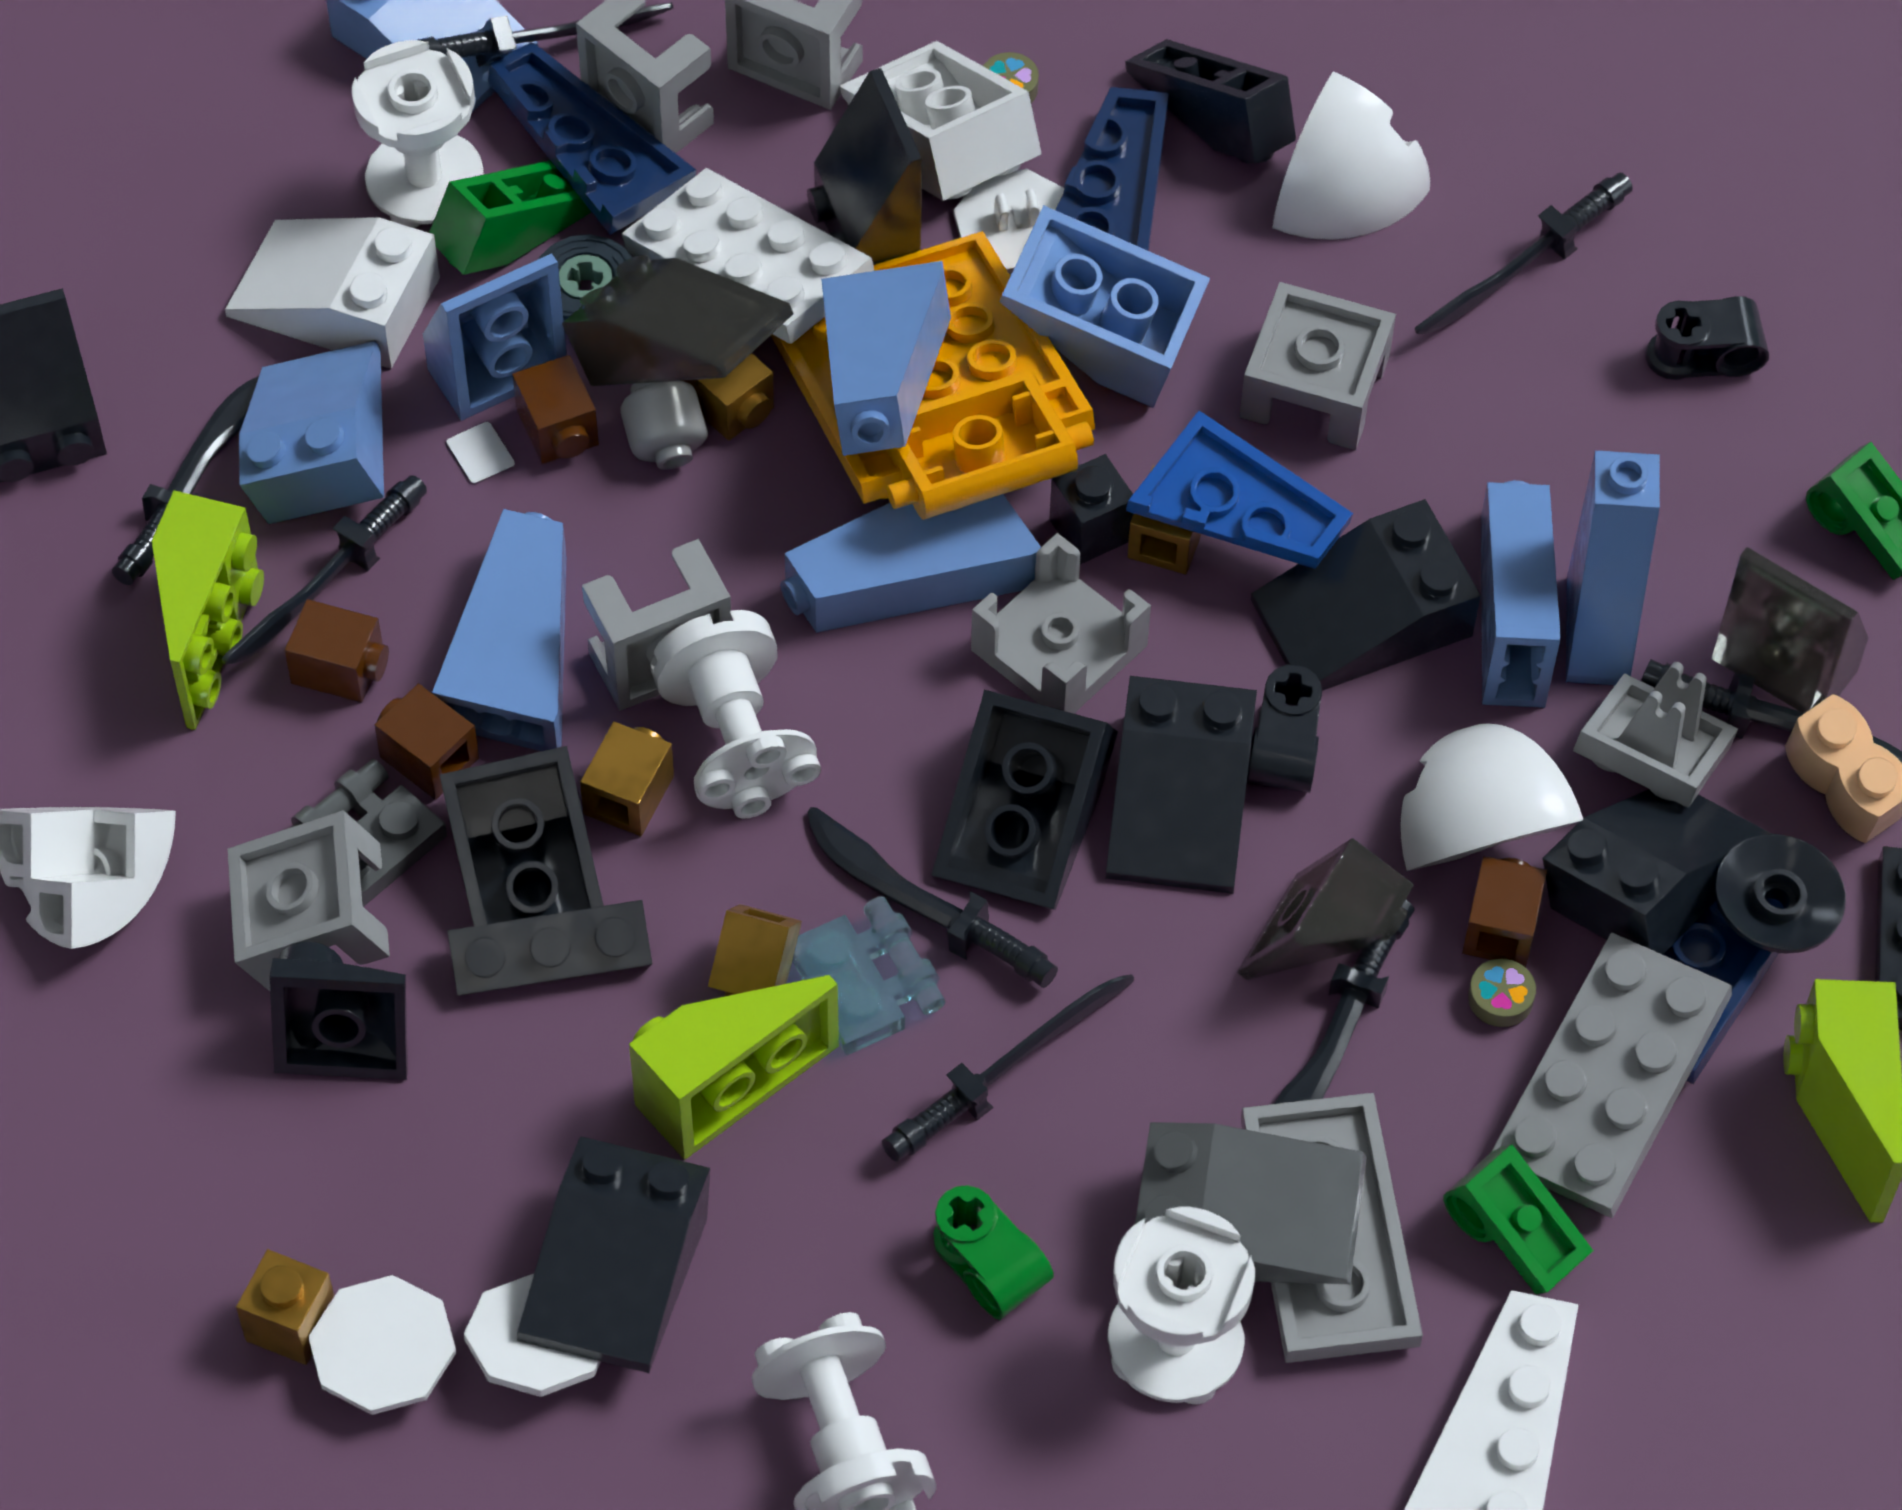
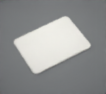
(480, 452)

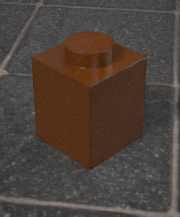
(555, 409)
(336, 651)
(425, 739)
(1504, 910)

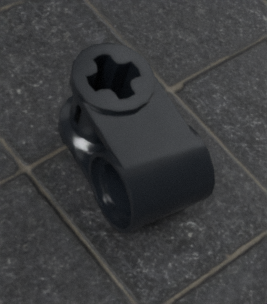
(1713, 334)
(1286, 735)

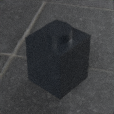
(1091, 508)

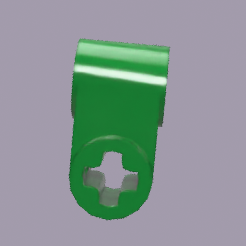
(995, 1259)

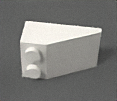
(960, 117)
(339, 282)

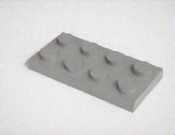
(1614, 1072)
(1380, 1303)

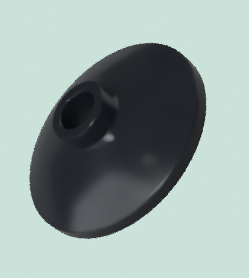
(1784, 871)

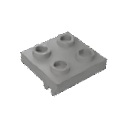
(1658, 735)

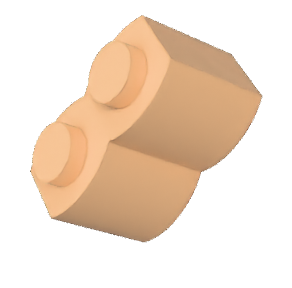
(1837, 757)

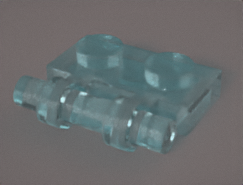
(865, 1001)

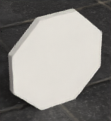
(1006, 211)
(382, 1344)
(514, 1363)

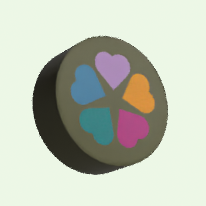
(1016, 69)
(1502, 992)

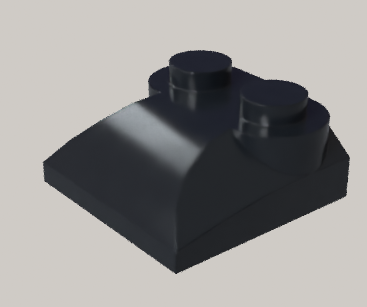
(336, 1016)

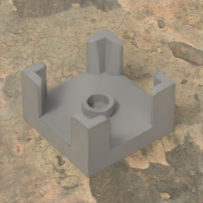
(793, 45)
(637, 81)
(1319, 357)
(1058, 633)
(633, 636)
(304, 889)

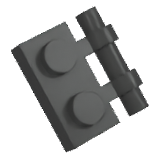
(398, 823)

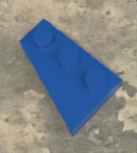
(1239, 495)

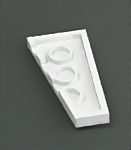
(1507, 1416)

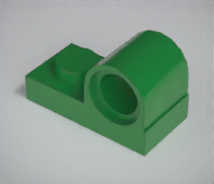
(1865, 498)
(1511, 1206)

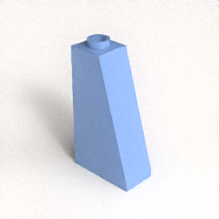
(883, 349)
(906, 565)
(1611, 566)
(1518, 595)
(510, 639)

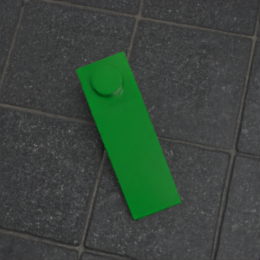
(503, 215)

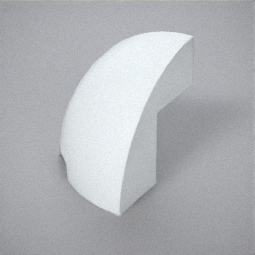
(1349, 168)
(1480, 792)
(84, 866)

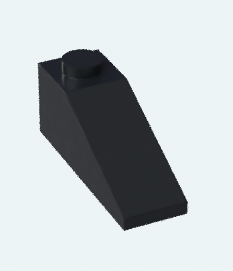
(1220, 99)

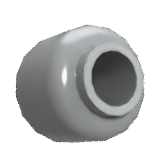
(664, 422)

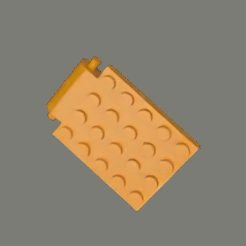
(994, 407)

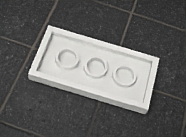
(749, 242)

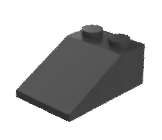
(1282, 1195)

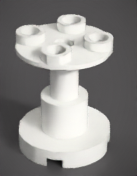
(415, 107)
(719, 673)
(1180, 1305)
(848, 1447)

